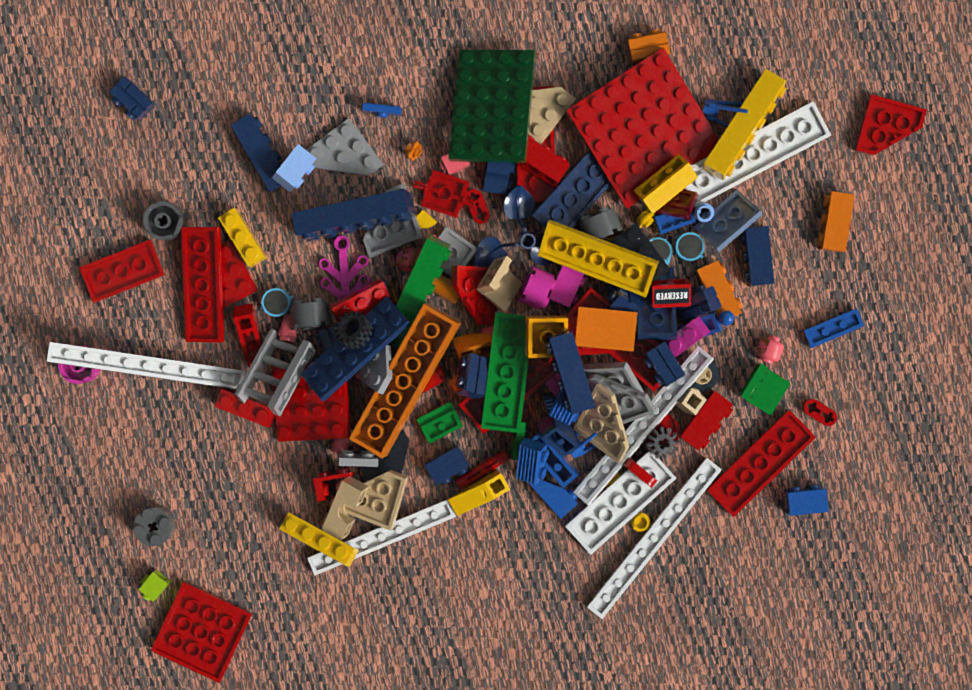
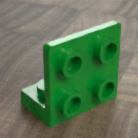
(764, 389)

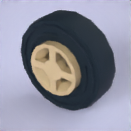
(711, 377)

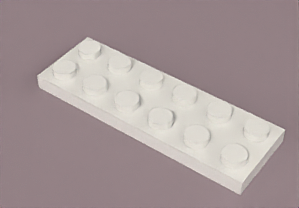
(618, 504)

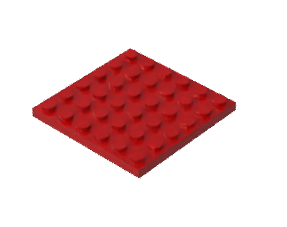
(642, 124)

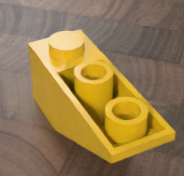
(479, 493)

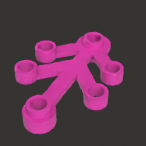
(343, 276)

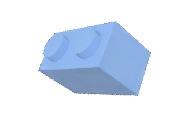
(294, 167)

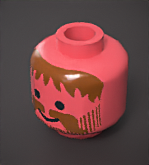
(407, 258)
(769, 349)

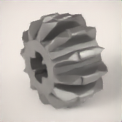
(665, 449)

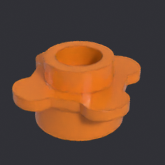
(413, 150)

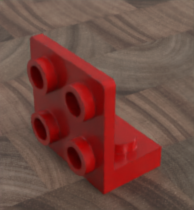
(322, 488)

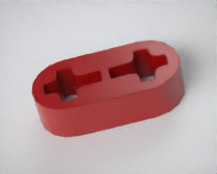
(482, 205)
(817, 416)
(640, 472)

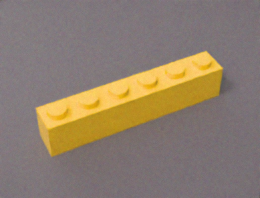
(744, 125)

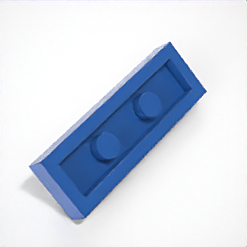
(833, 328)

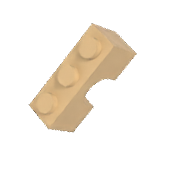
(337, 521)

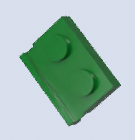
(440, 422)
(517, 439)

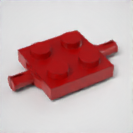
(445, 194)

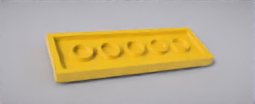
(597, 258)

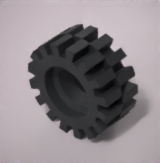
(346, 323)

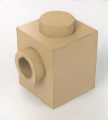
(691, 401)

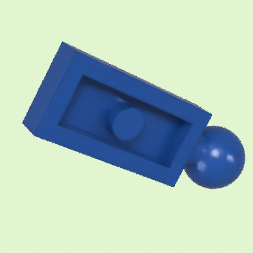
(714, 323)

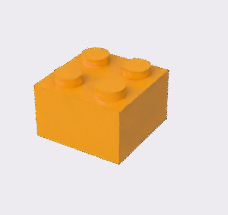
(536, 333)

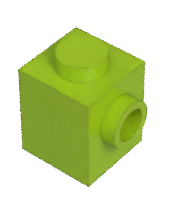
(153, 585)

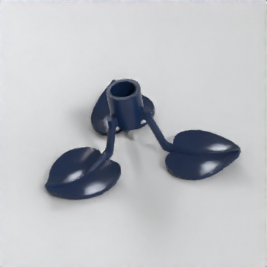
(516, 205)

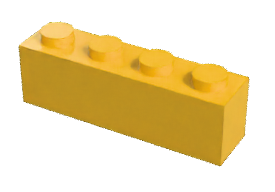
(318, 539)

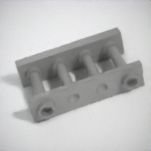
(287, 384)

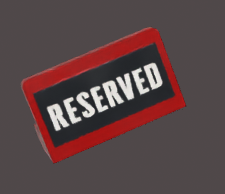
(671, 293)

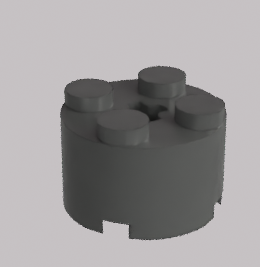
(602, 224)
(159, 230)
(309, 315)
(144, 529)

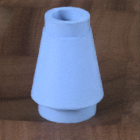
(704, 216)

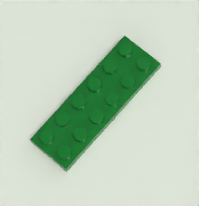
(506, 375)

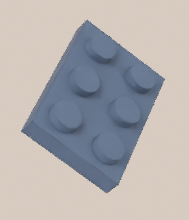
(729, 220)

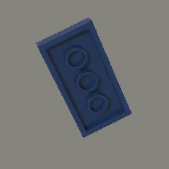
(656, 322)

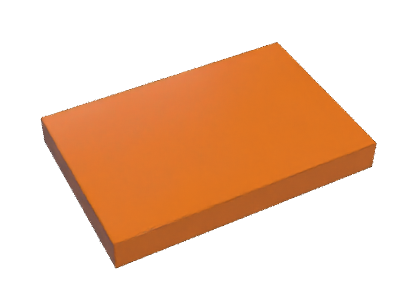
(606, 329)

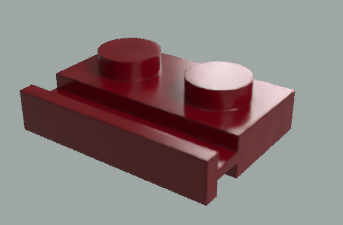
(680, 205)

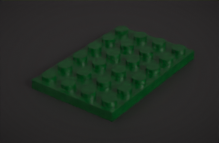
(492, 106)

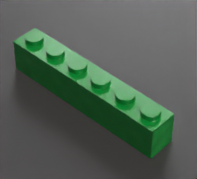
(421, 281)

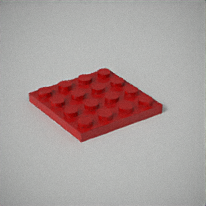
(311, 418)
(201, 632)

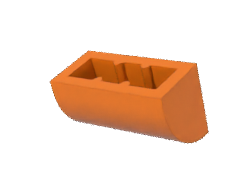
(445, 289)

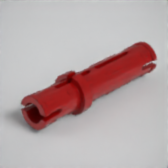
(464, 480)

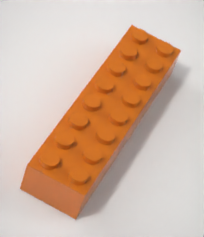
(410, 374)

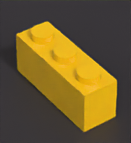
(665, 183)
(242, 237)

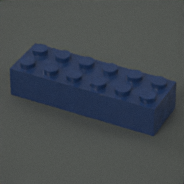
(353, 215)

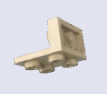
(499, 284)

